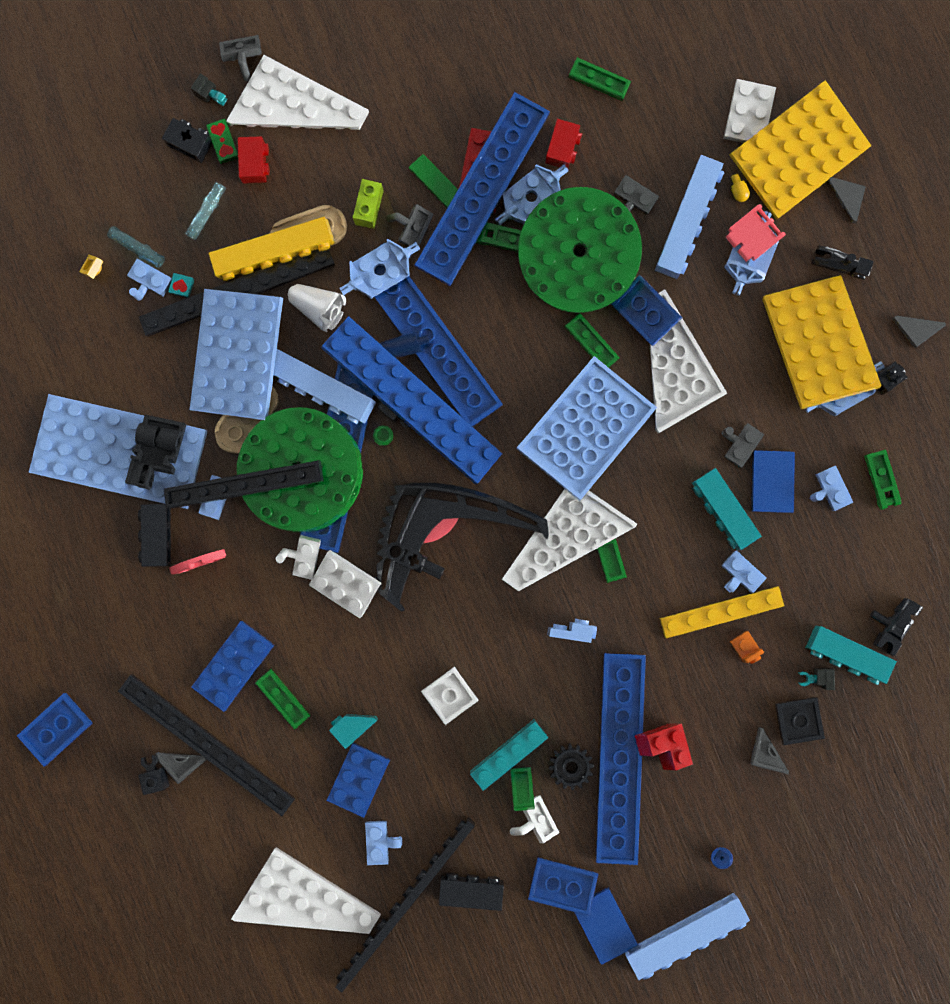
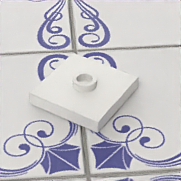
(449, 695)

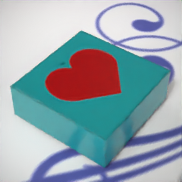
(181, 285)

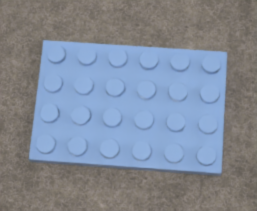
(236, 354)
(586, 428)

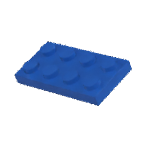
(232, 666)

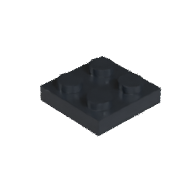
(799, 721)

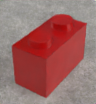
(562, 144)
(252, 159)

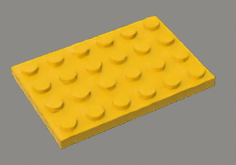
(800, 150)
(821, 342)

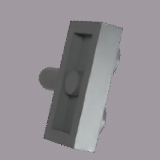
(239, 50)
(636, 195)
(414, 225)
(742, 445)

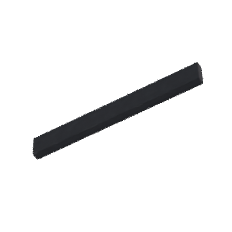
(243, 484)

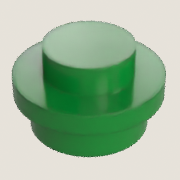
(383, 435)

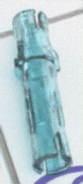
(209, 204)
(143, 251)

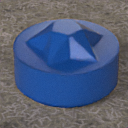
(721, 858)

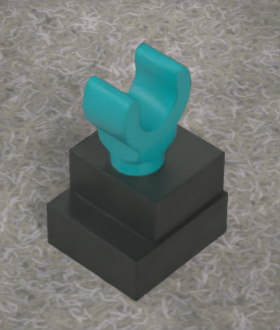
(206, 90)
(822, 677)

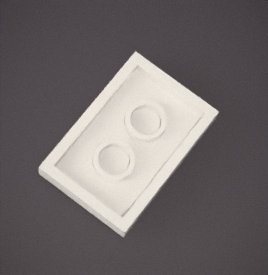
(748, 110)
(345, 584)

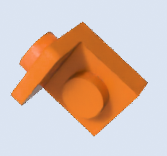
(747, 648)

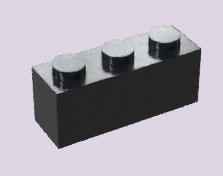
(155, 535)
(471, 892)

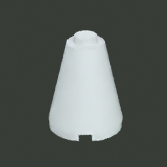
(318, 305)

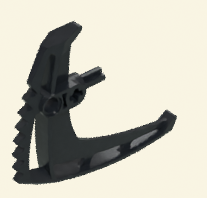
(424, 517)

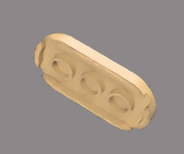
(334, 216)
(233, 430)

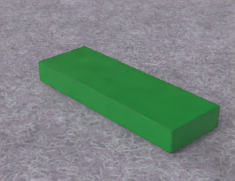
(599, 79)
(433, 180)
(591, 340)
(282, 699)

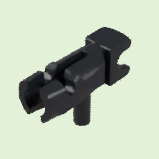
(843, 262)
(896, 626)

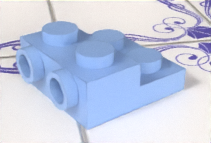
(578, 630)

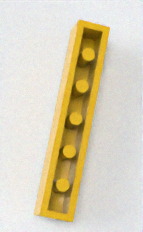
(272, 248)

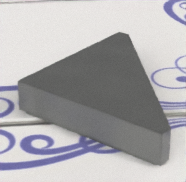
(849, 195)
(916, 329)
(765, 754)
(179, 765)

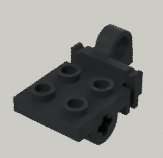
(155, 449)

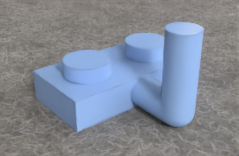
(149, 279)
(832, 488)

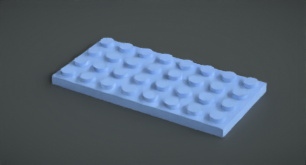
(95, 445)

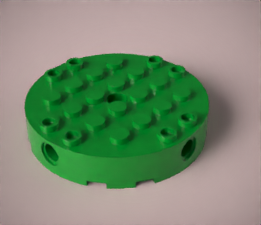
(587, 220)
(297, 438)

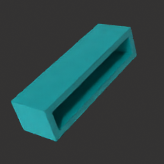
(726, 509)
(850, 654)
(508, 754)

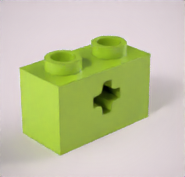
(368, 204)

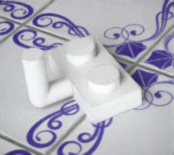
(304, 557)
(539, 821)

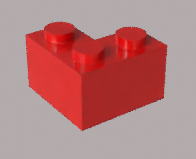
(669, 743)

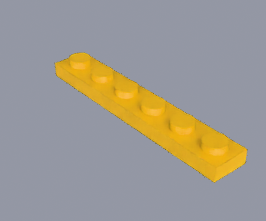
(722, 612)

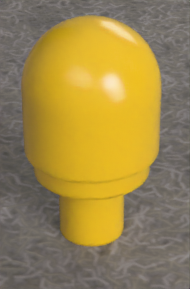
(739, 189)

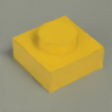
(91, 266)

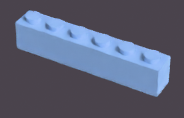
(688, 218)
(322, 388)
(686, 936)

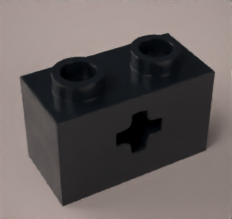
(176, 136)

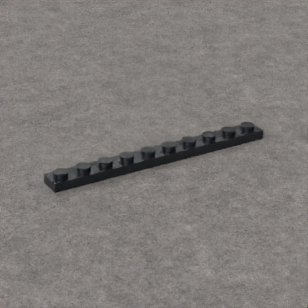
(252, 284)
(206, 745)
(399, 909)

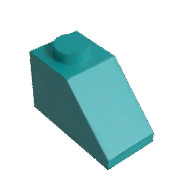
(351, 727)

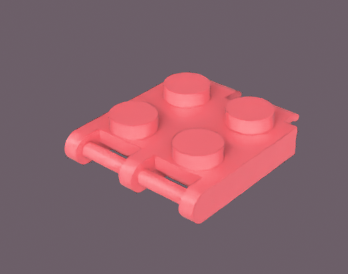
(754, 234)

